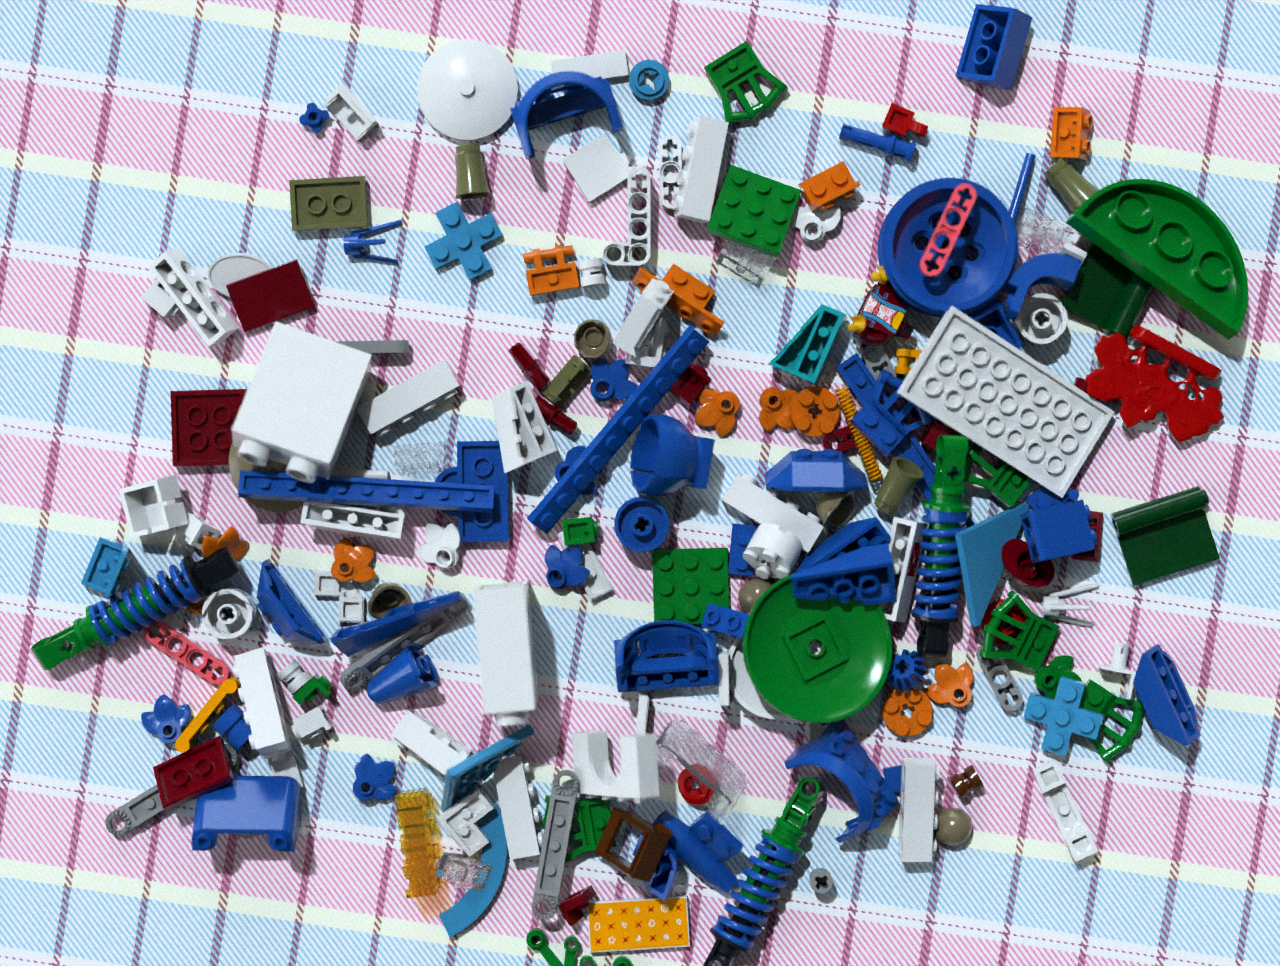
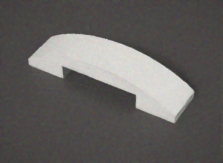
(1064, 810)

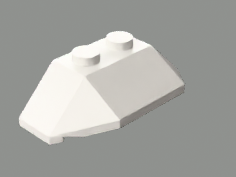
(354, 520)

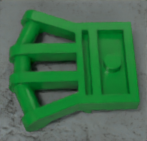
(734, 69)
(1005, 482)
(1032, 641)
(1101, 700)
(592, 818)

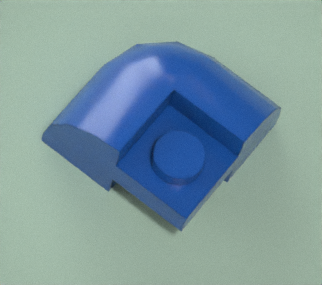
(665, 874)

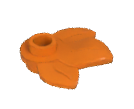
(778, 412)
(714, 413)
(228, 539)
(356, 561)
(949, 682)

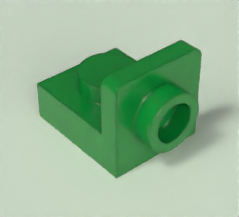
(580, 530)
(308, 691)

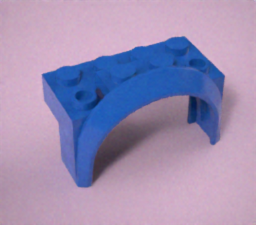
(574, 103)
(662, 637)
(844, 757)

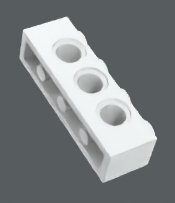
(193, 296)

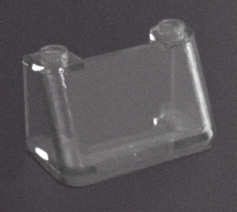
(707, 763)

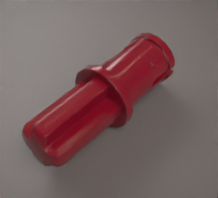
(529, 365)
(555, 416)

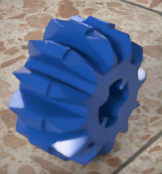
(913, 675)

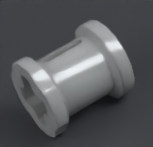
(820, 888)

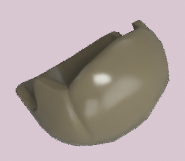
(592, 338)
(751, 592)
(953, 826)

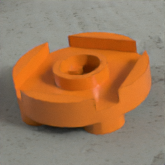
(806, 399)
(902, 724)

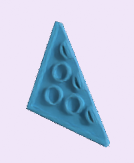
(981, 557)
(466, 775)

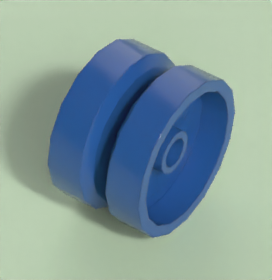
(634, 537)

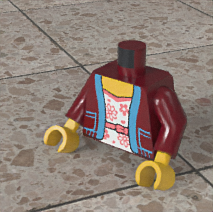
(880, 314)

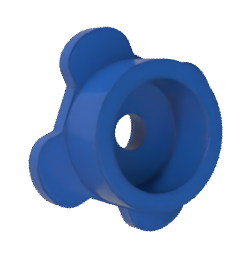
(315, 125)

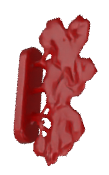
(1148, 389)

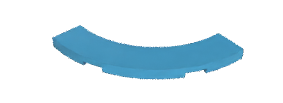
(477, 900)

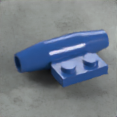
(704, 848)

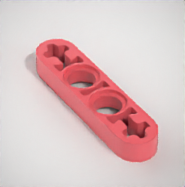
(944, 228)
(186, 652)

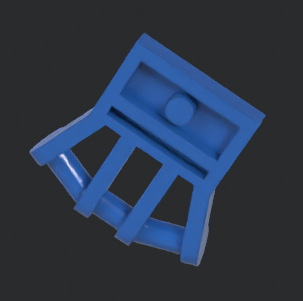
(879, 424)

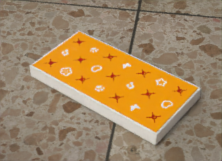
(638, 924)

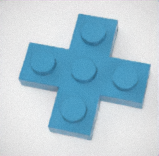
(463, 240)
(1063, 715)

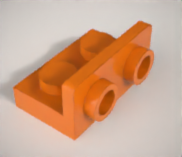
(1071, 133)
(828, 186)

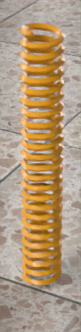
(849, 410)

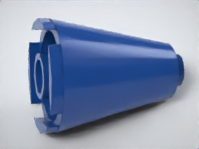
(403, 676)

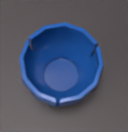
(670, 456)

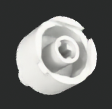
(1050, 309)
(772, 551)
(215, 616)

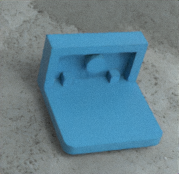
(105, 566)

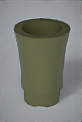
(470, 173)
(1069, 183)
(897, 485)

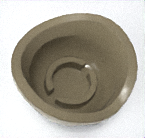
(836, 507)
(386, 597)

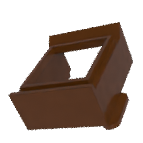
(649, 850)

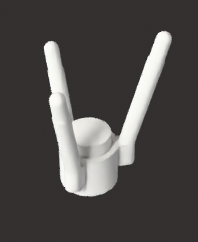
(1054, 606)

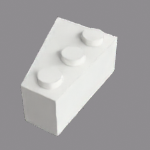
(520, 427)
(429, 742)

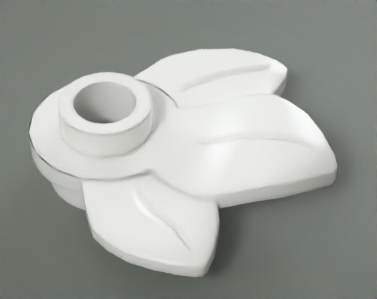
(824, 221)
(438, 542)

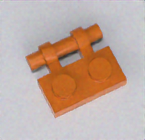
(551, 278)

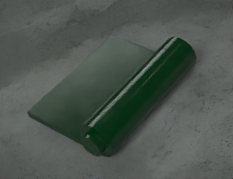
(1107, 293)
(1165, 535)

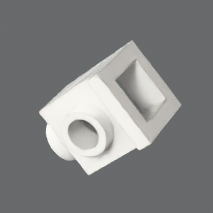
(160, 300)
(197, 530)
(311, 723)

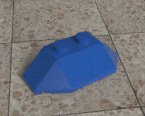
(815, 472)
(849, 538)
(285, 608)
(1165, 696)

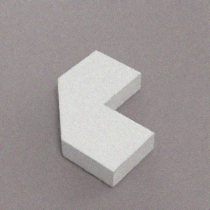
(350, 598)

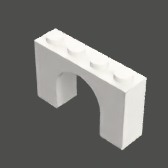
(638, 766)

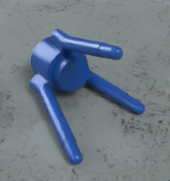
(355, 244)

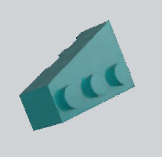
(812, 346)

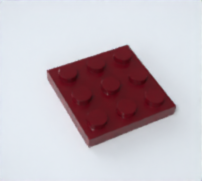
(203, 425)

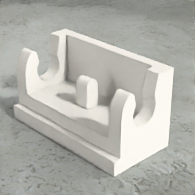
(350, 112)

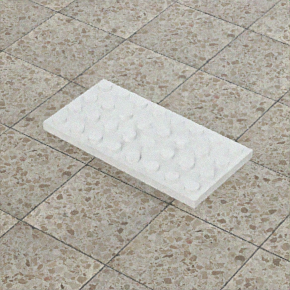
(1005, 401)

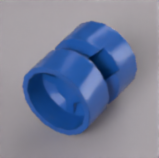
(233, 725)

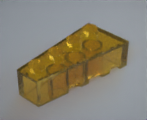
(418, 841)

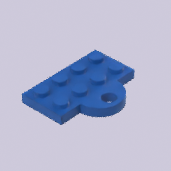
(481, 465)

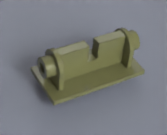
(567, 381)

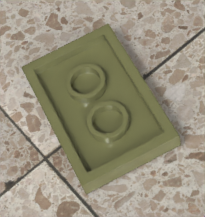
(328, 203)

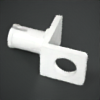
(1118, 664)

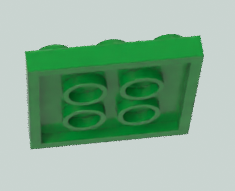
(753, 211)
(688, 582)

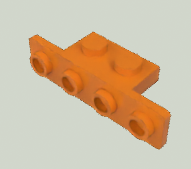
(688, 298)

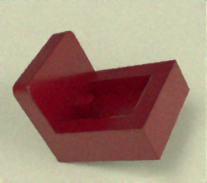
(690, 384)

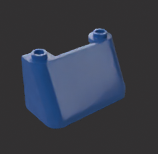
(250, 807)

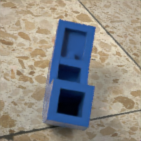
(1042, 269)

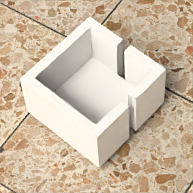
(153, 506)

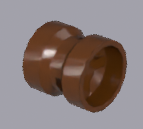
(961, 783)

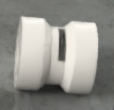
(591, 266)
(293, 676)

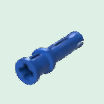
(888, 145)

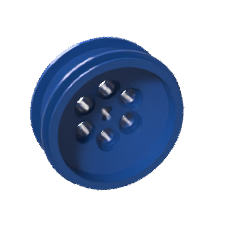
(990, 234)

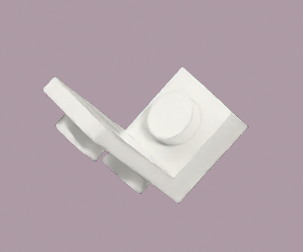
(660, 333)
(284, 764)

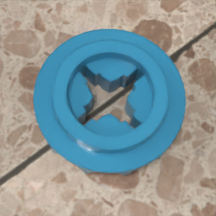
(651, 68)

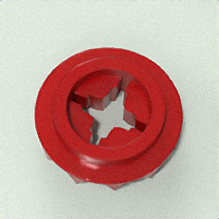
(698, 795)

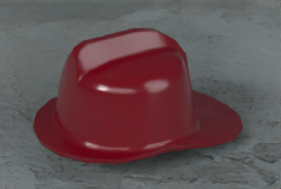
(1018, 562)

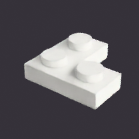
(462, 818)

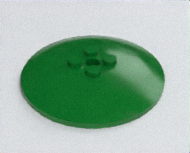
(807, 685)

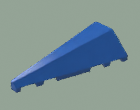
(362, 635)

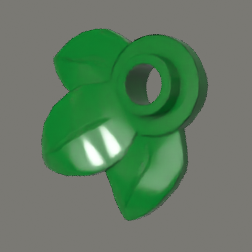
(1058, 667)

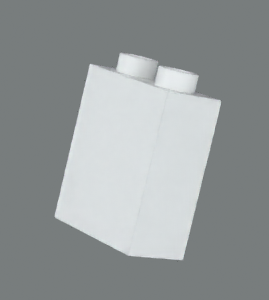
(301, 403)
(506, 651)

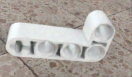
(633, 216)

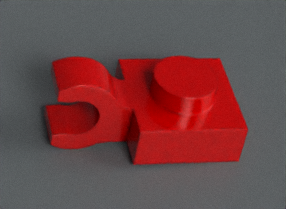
(900, 121)

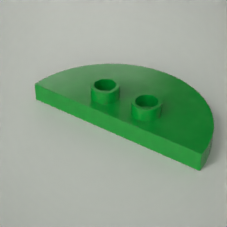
(1171, 245)

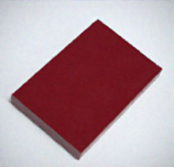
(270, 295)
(193, 773)

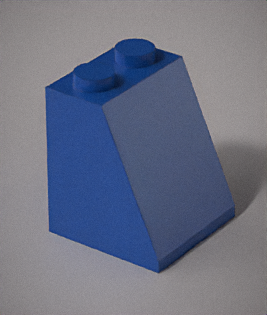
(1058, 531)

